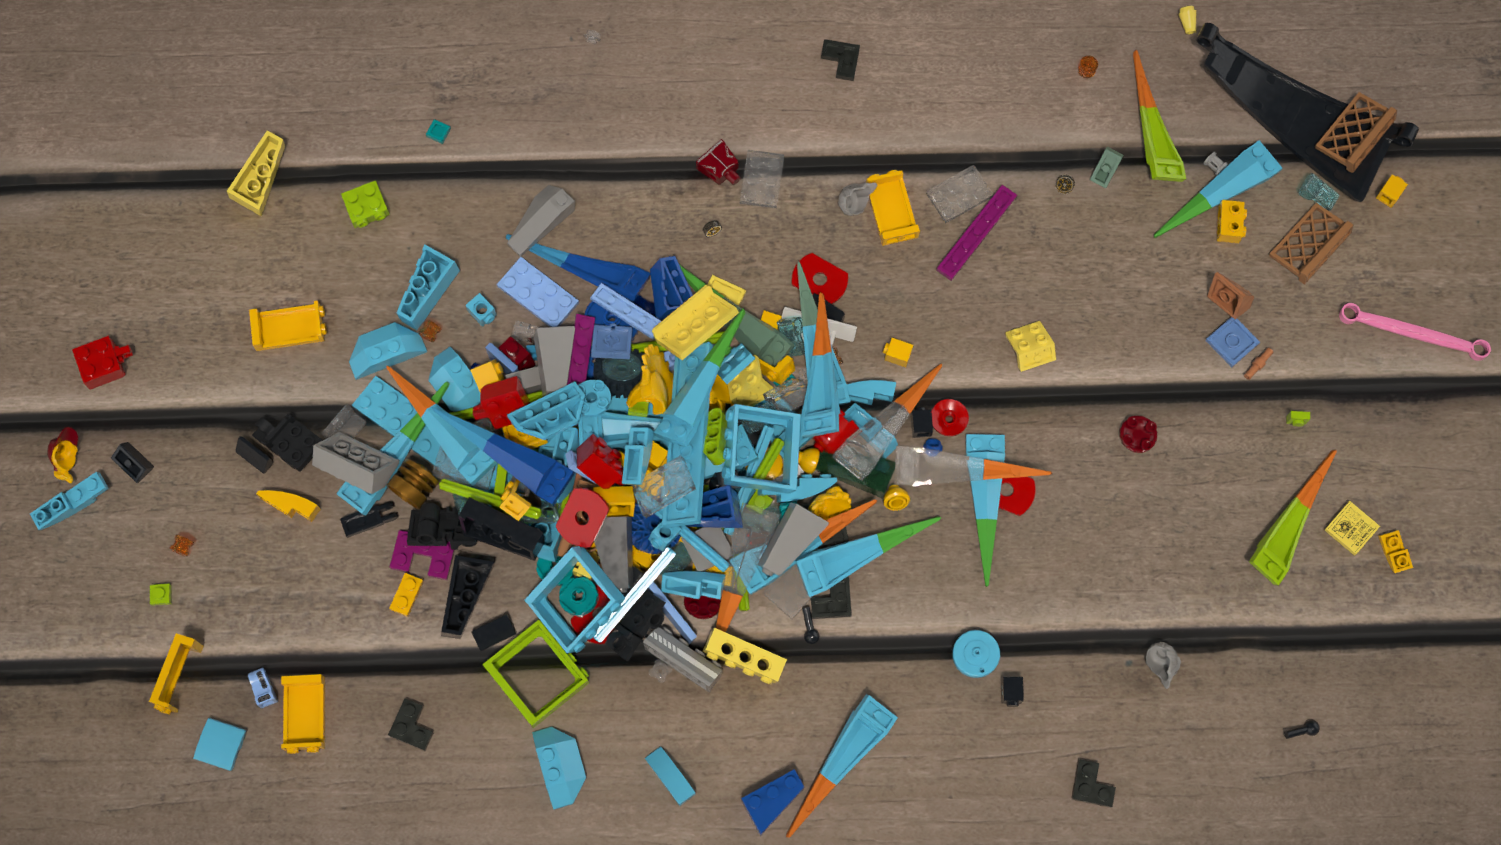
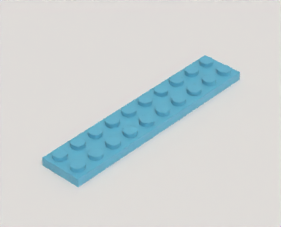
(393, 411)
(689, 507)

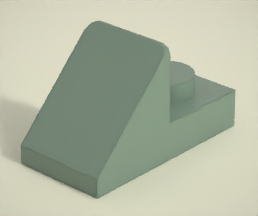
(1106, 167)

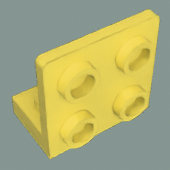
(1032, 345)
(749, 385)

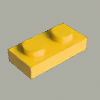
(406, 594)

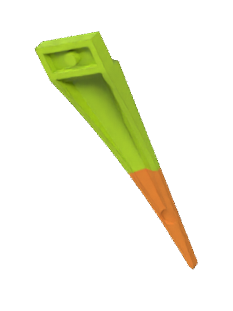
(1159, 149)
(1278, 545)

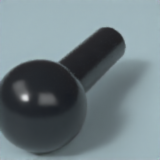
(811, 635)
(1310, 728)

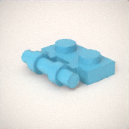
(734, 363)

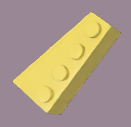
(257, 175)

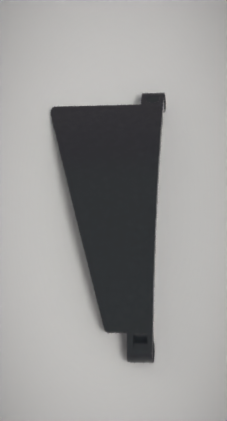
(1298, 113)

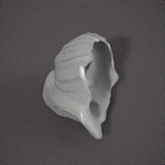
(855, 198)
(1163, 662)

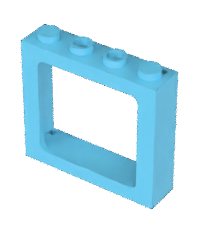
(789, 421)
(550, 617)

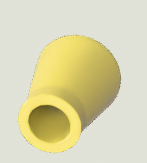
(1188, 19)

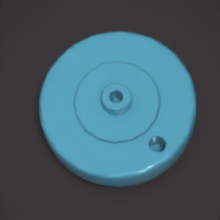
(976, 653)

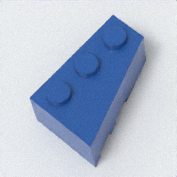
(668, 286)
(720, 509)
(772, 799)

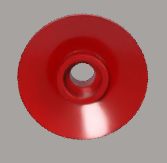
(952, 409)

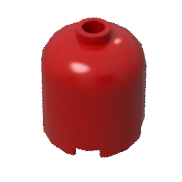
(831, 442)

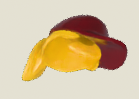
(62, 453)

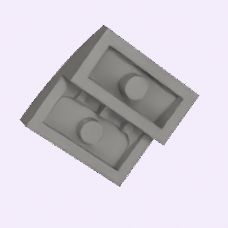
(716, 540)

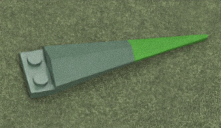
(752, 332)

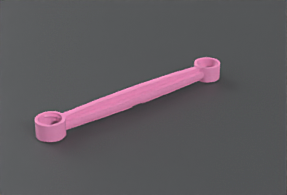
(1415, 332)

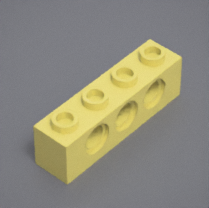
(773, 662)

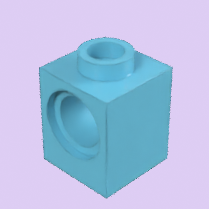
(478, 303)
(660, 542)

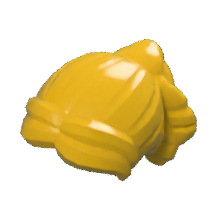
(831, 503)

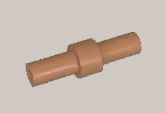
(1258, 363)

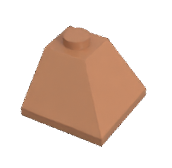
(1230, 296)

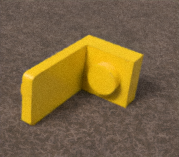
(779, 373)
(512, 502)

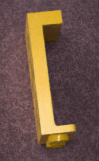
(892, 208)
(287, 326)
(171, 672)
(303, 713)

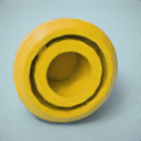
(808, 460)
(896, 498)

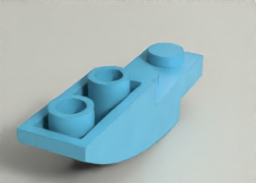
(806, 488)
(69, 503)

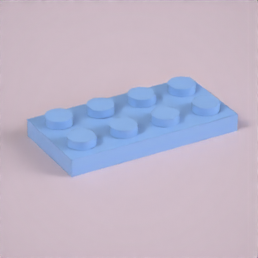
(537, 293)

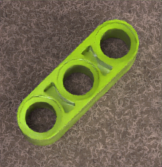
(714, 441)

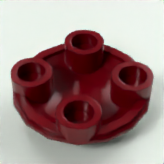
(1138, 434)
(702, 608)

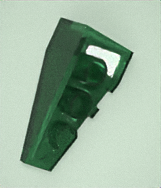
(875, 483)

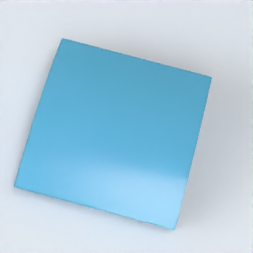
(219, 744)

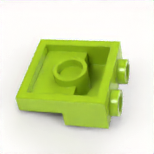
(365, 204)

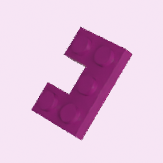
(403, 557)

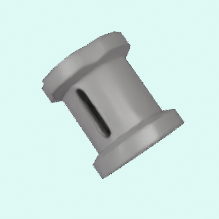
(1215, 163)

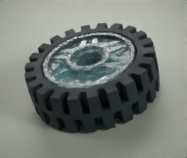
(619, 374)

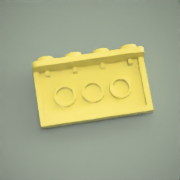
(693, 322)

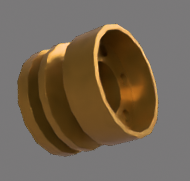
(411, 485)

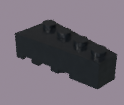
(500, 530)
(465, 589)

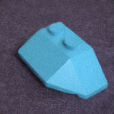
(384, 348)
(462, 388)
(550, 413)
(557, 448)
(560, 765)

